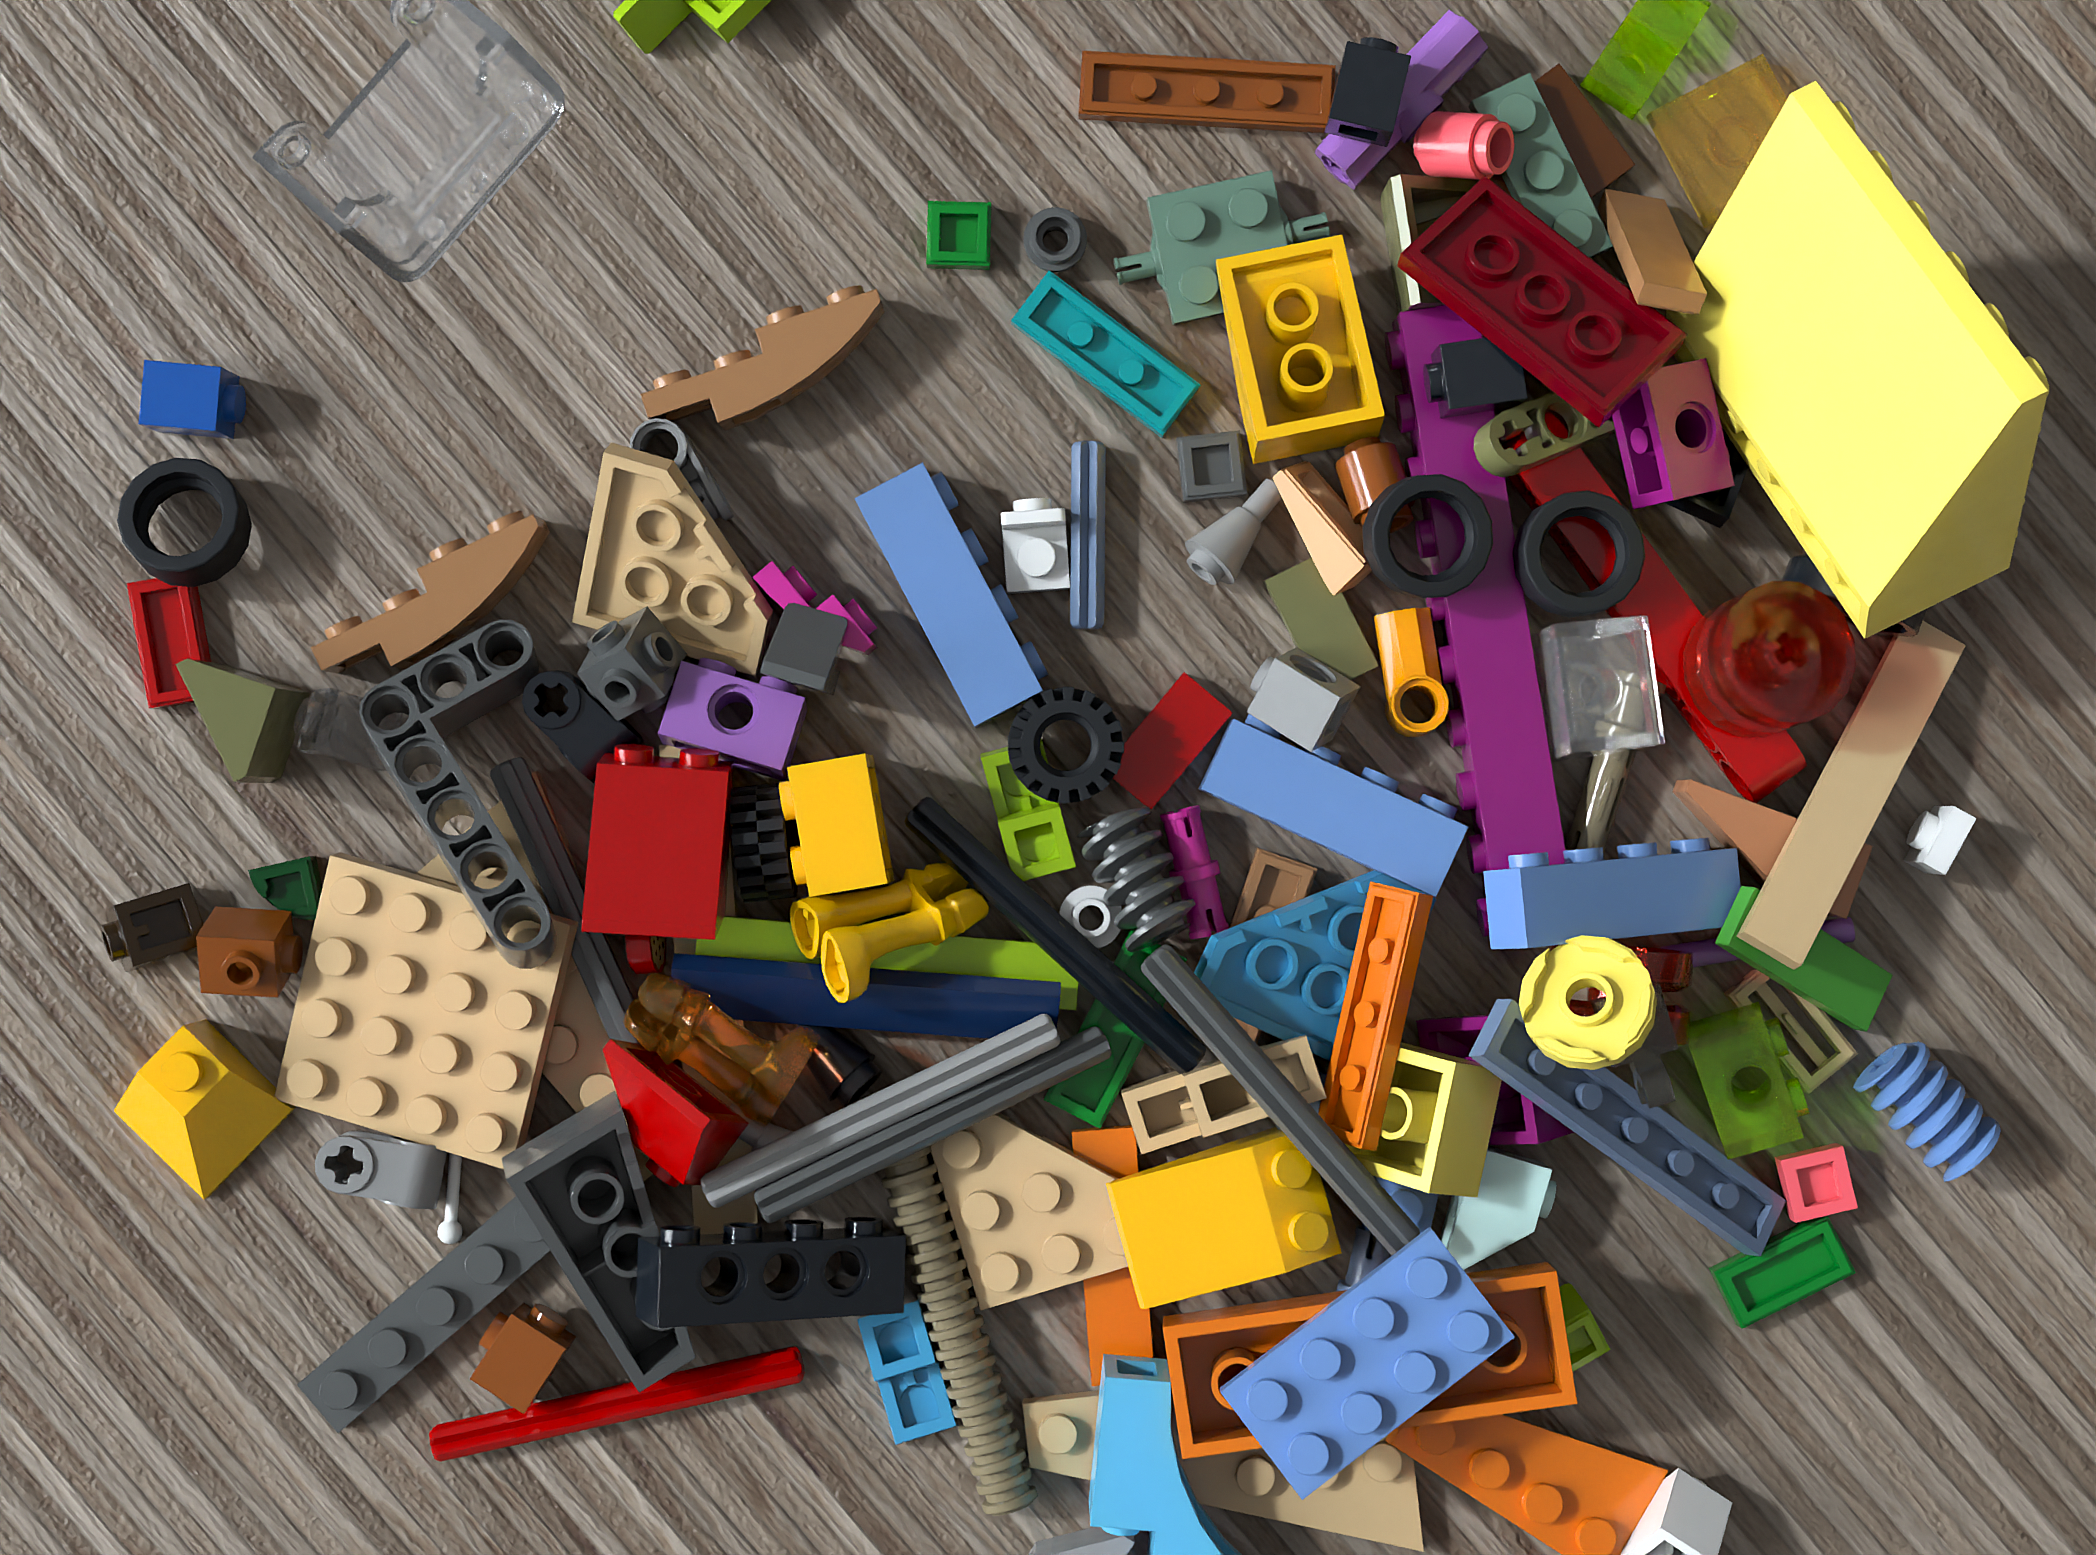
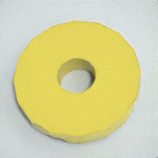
(1594, 1039)

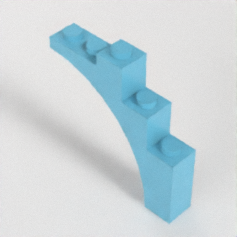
(1136, 1465)

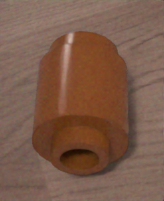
(1366, 472)

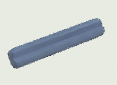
(1087, 535)

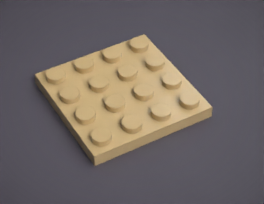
(418, 1016)

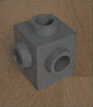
(631, 664)

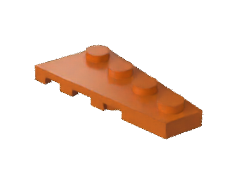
(1540, 1480)

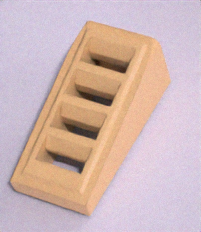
(1324, 526)

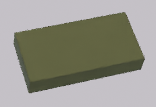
(1319, 621)

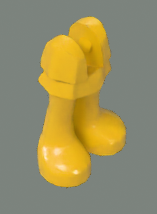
(829, 924)

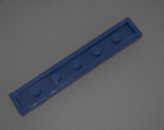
(892, 1001)

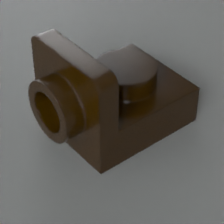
(152, 927)

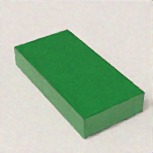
(1787, 1271)

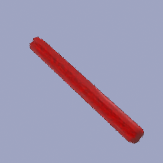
(616, 1404)

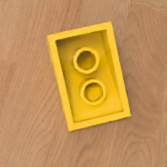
(1299, 349)
(1222, 1218)

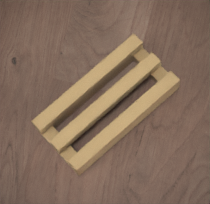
(1756, 982)

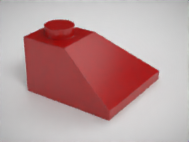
(671, 1114)

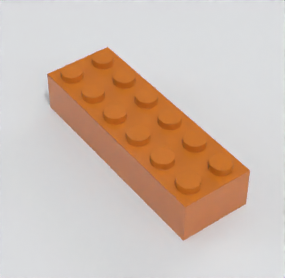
(1521, 1376)

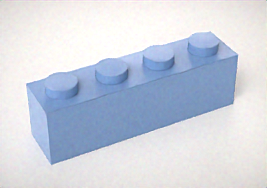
(950, 595)
(1335, 807)
(1612, 897)

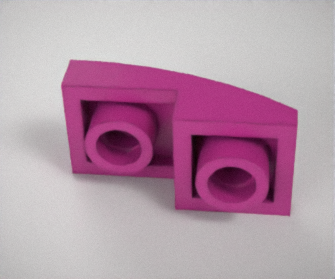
(793, 588)

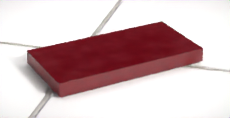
(1541, 301)

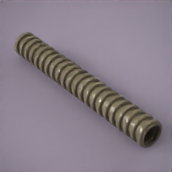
(959, 1335)

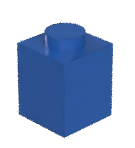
(191, 399)

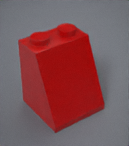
(659, 844)

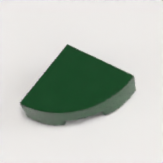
(291, 886)

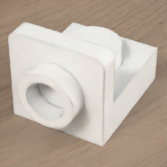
(1035, 547)

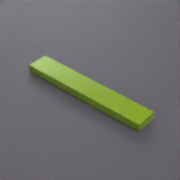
(958, 955)

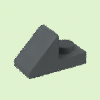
(806, 648)

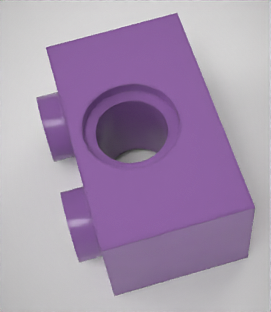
(761, 745)

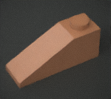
(1757, 835)

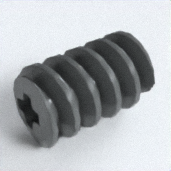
(1136, 878)

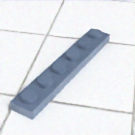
(1636, 1137)

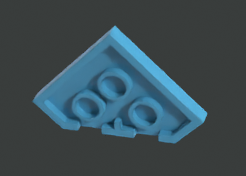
(1292, 963)

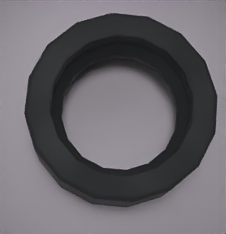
(159, 484)
(1477, 535)
(1627, 544)

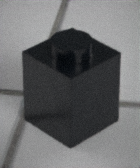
(1368, 91)
(1473, 378)

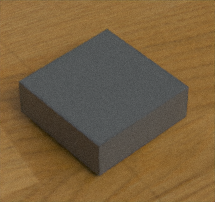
(1211, 466)

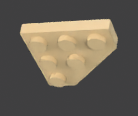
(665, 552)
(1025, 1211)

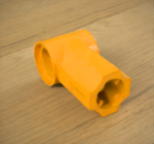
(1409, 664)

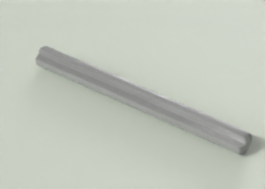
(880, 1110)

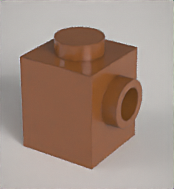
(247, 952)
(522, 1354)

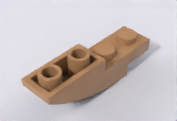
(795, 356)
(461, 590)

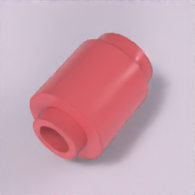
(1463, 145)

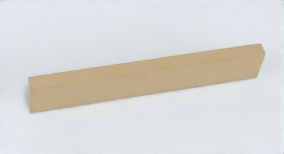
(1850, 795)

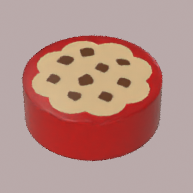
(646, 953)

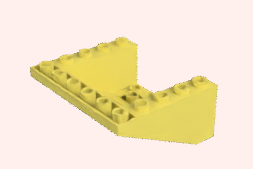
(1863, 372)

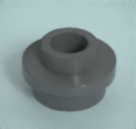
(1055, 220)

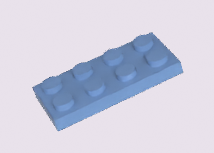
(1366, 1363)

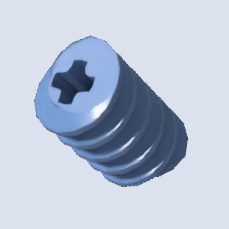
(1932, 1105)

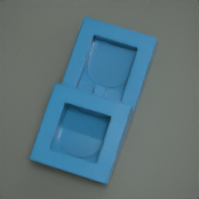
(907, 1373)

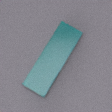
(1105, 354)

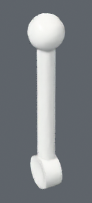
(450, 1230)

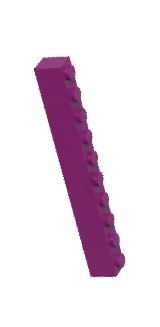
(1483, 626)

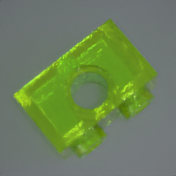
(1755, 1117)

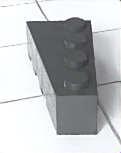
(590, 1209)

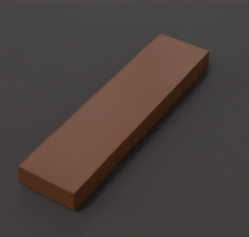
(1205, 91)

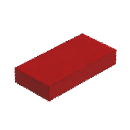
(167, 631)
(1169, 740)

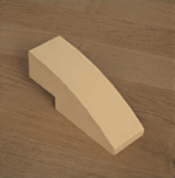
(1211, 1098)

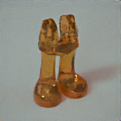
(682, 1019)

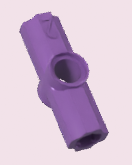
(1434, 68)

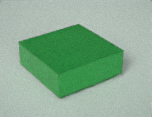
(959, 235)

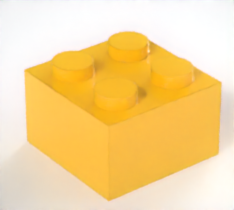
(837, 825)

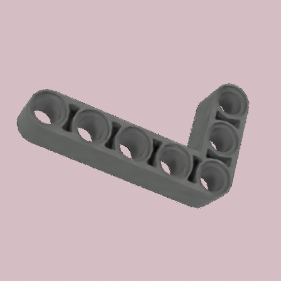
(450, 793)

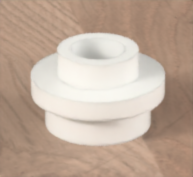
(1094, 896)

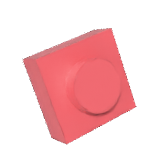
(1816, 1182)

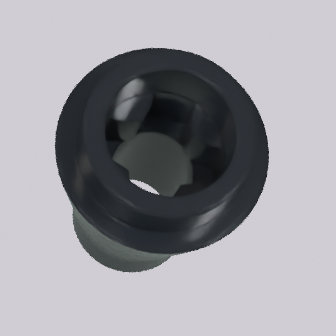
(841, 1066)

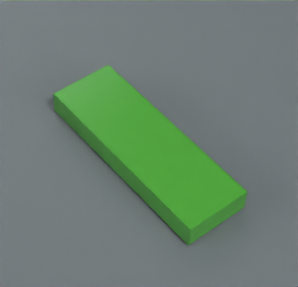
(1829, 978)

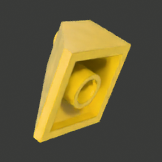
(201, 1106)

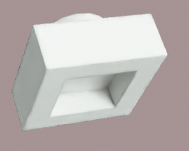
(1937, 838)

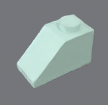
(1507, 1207)

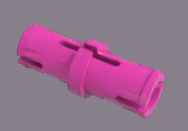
(1194, 863)

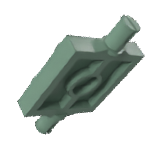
(1211, 224)

